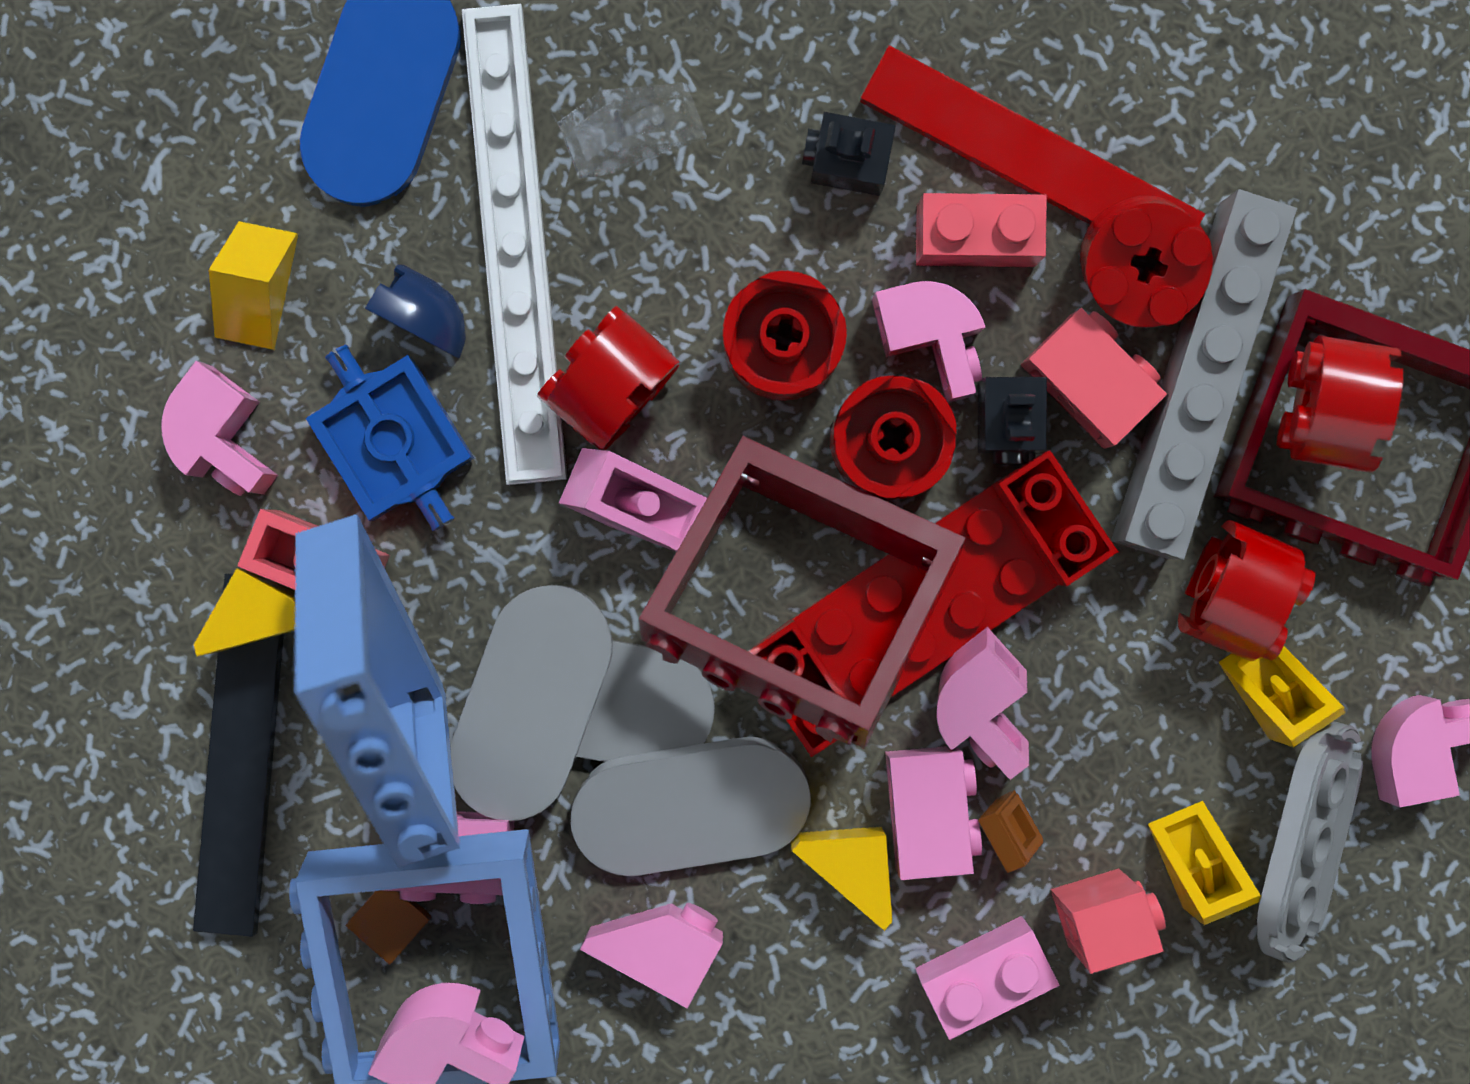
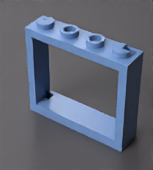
(395, 730)
(371, 868)

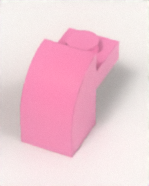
(937, 317)
(199, 428)
(971, 696)
(1414, 751)
(442, 1028)

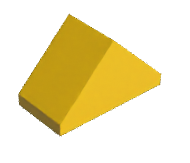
(251, 284)
(246, 613)
(1282, 696)
(853, 864)
(1202, 864)

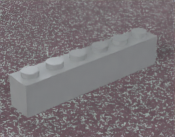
(1204, 377)

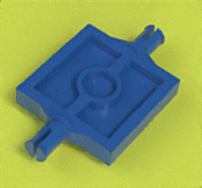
(389, 438)

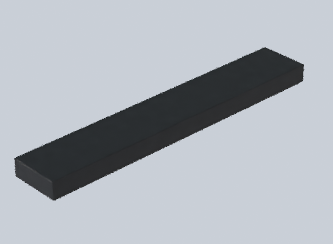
(238, 787)

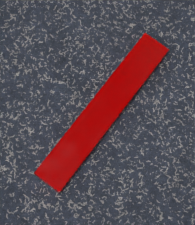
(1002, 140)

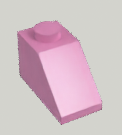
(631, 498)
(660, 948)

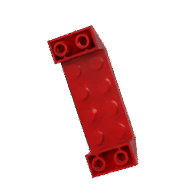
(1017, 546)

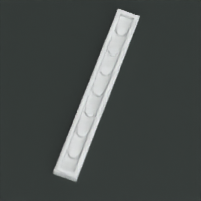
(513, 241)

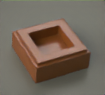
(1011, 831)
(388, 923)

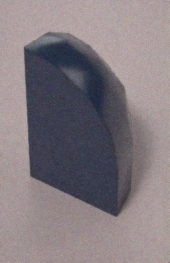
(421, 309)

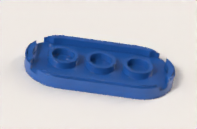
(378, 97)

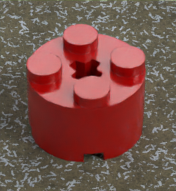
(1160, 293)
(760, 310)
(609, 378)
(896, 403)
(1341, 403)
(1246, 592)

